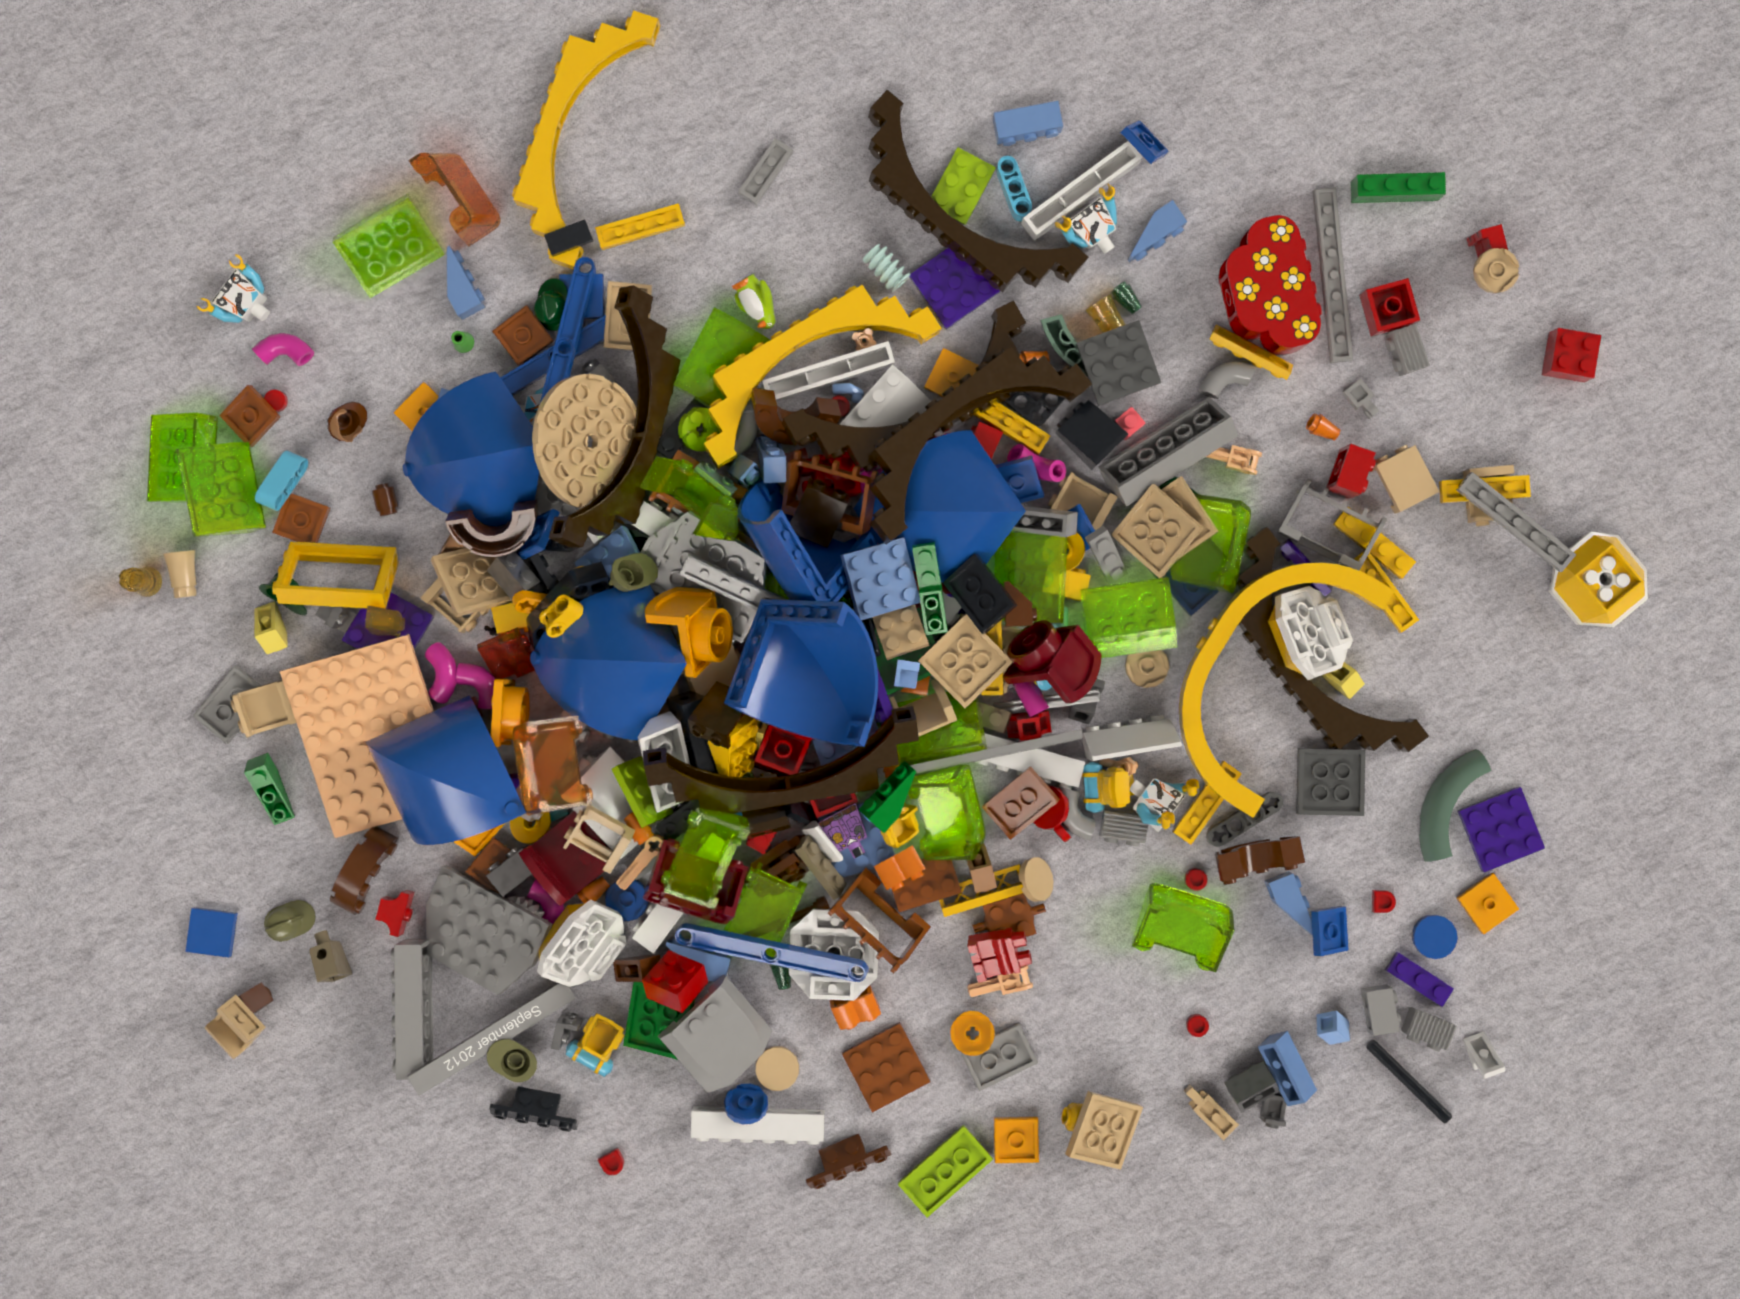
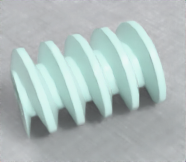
(885, 267)

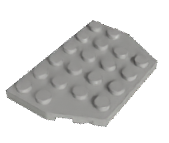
(676, 540)
(481, 931)

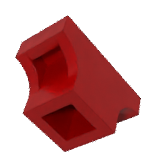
(1027, 727)
(396, 912)

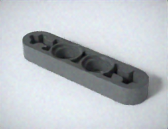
(1246, 822)

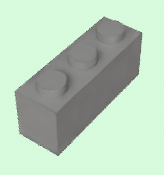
(1047, 522)

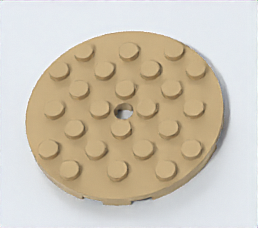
(564, 420)

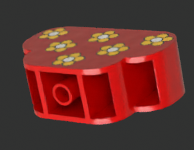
(1271, 288)

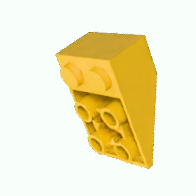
(740, 756)

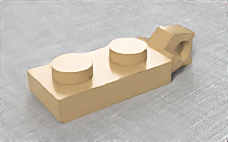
(1211, 1112)

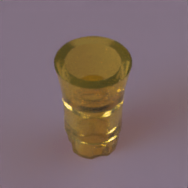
(1105, 314)
(143, 581)

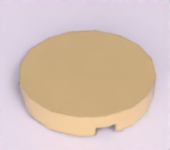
(1496, 270)
(1147, 668)
(1036, 879)
(777, 1068)

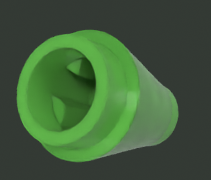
(465, 344)

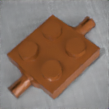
(1009, 913)

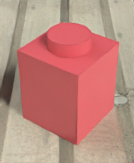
(1130, 422)

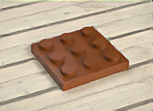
(886, 1067)

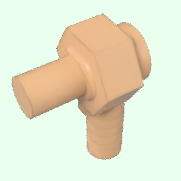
(1127, 764)

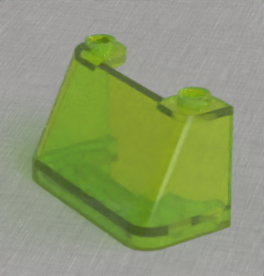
(1218, 559)
(949, 813)
(705, 855)
(1185, 925)

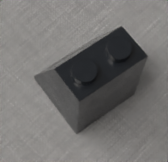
(1090, 433)

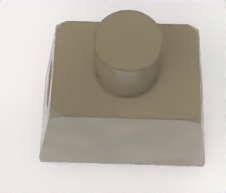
(329, 959)

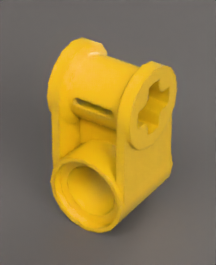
(560, 613)

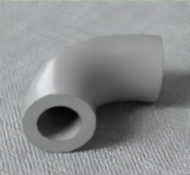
(1224, 375)
(746, 433)
(1076, 821)

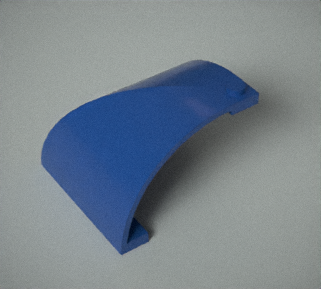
(474, 452)
(955, 502)
(799, 565)
(611, 663)
(808, 671)
(446, 775)

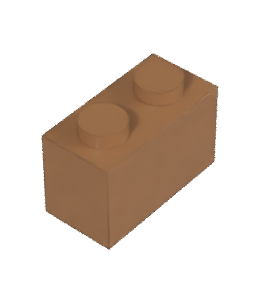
(981, 871)

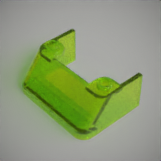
(715, 510)

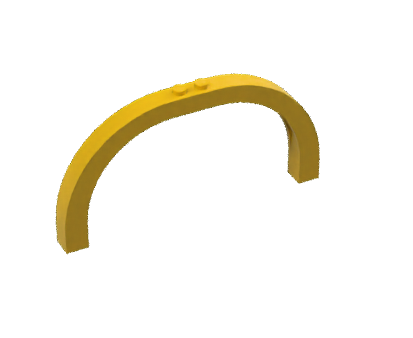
(1221, 629)

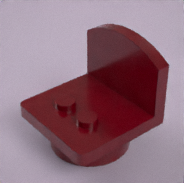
(1057, 655)
(559, 869)

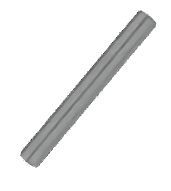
(1053, 701)

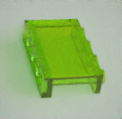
(765, 907)

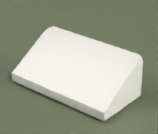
(823, 842)

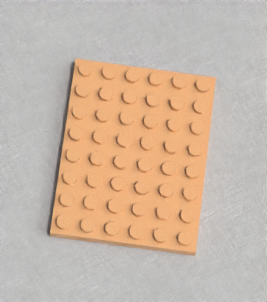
(342, 706)

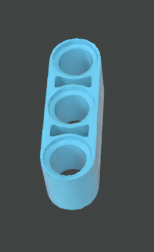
(1013, 178)
(281, 480)

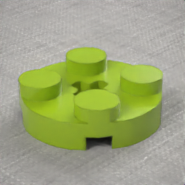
(688, 425)

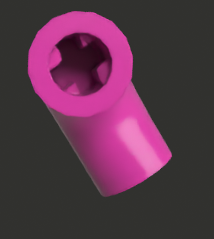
(283, 344)
(1047, 469)
(445, 672)
(478, 678)
(1031, 697)
(550, 907)

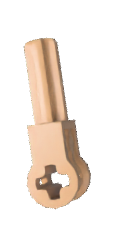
(1238, 458)
(639, 863)
(1005, 983)

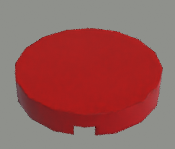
(1056, 814)

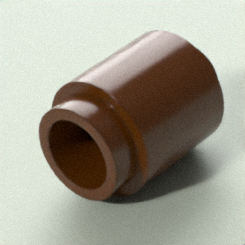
(385, 499)

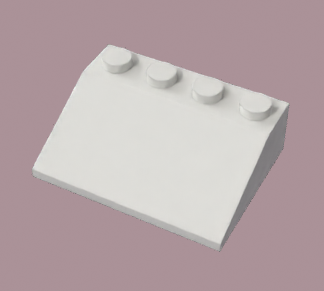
(888, 402)
(1130, 738)
(607, 796)

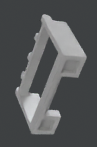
(1321, 549)

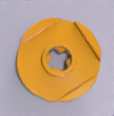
(963, 1025)

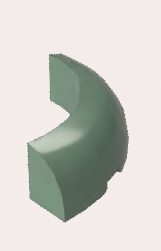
(1062, 340)
(1441, 800)

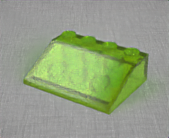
(388, 246)
(717, 345)
(166, 435)
(220, 489)
(1036, 569)
(1130, 617)
(953, 739)

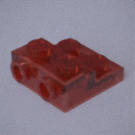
(507, 654)

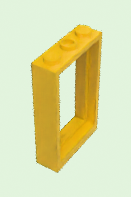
(336, 553)

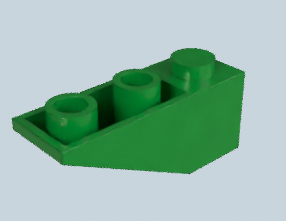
(269, 788)
(888, 800)

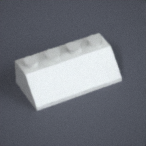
(660, 733)

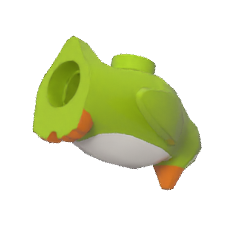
(755, 300)

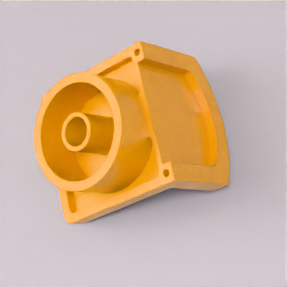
(702, 627)
(509, 709)

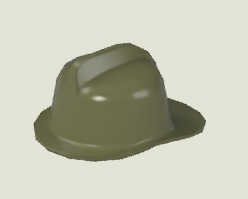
(633, 572)
(289, 920)
(511, 1060)

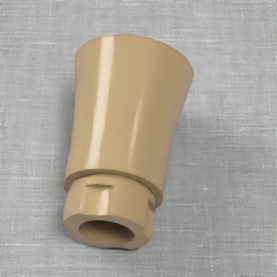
(182, 572)

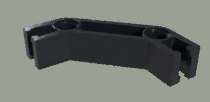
(576, 584)

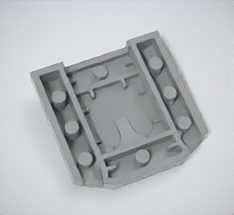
(718, 1036)

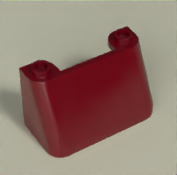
(728, 895)

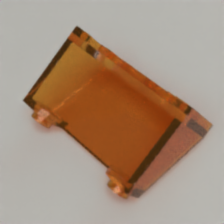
(475, 213)
(550, 765)

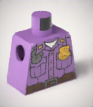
(845, 829)

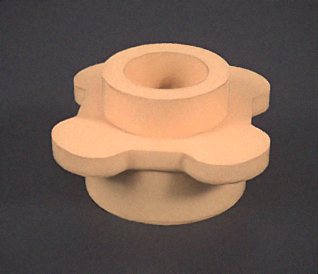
(863, 334)

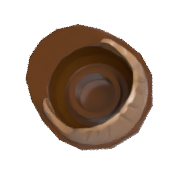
(347, 421)

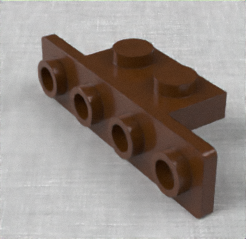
(845, 1158)

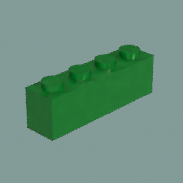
(1398, 187)

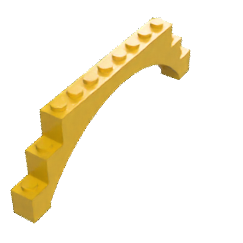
(578, 66)
(849, 313)

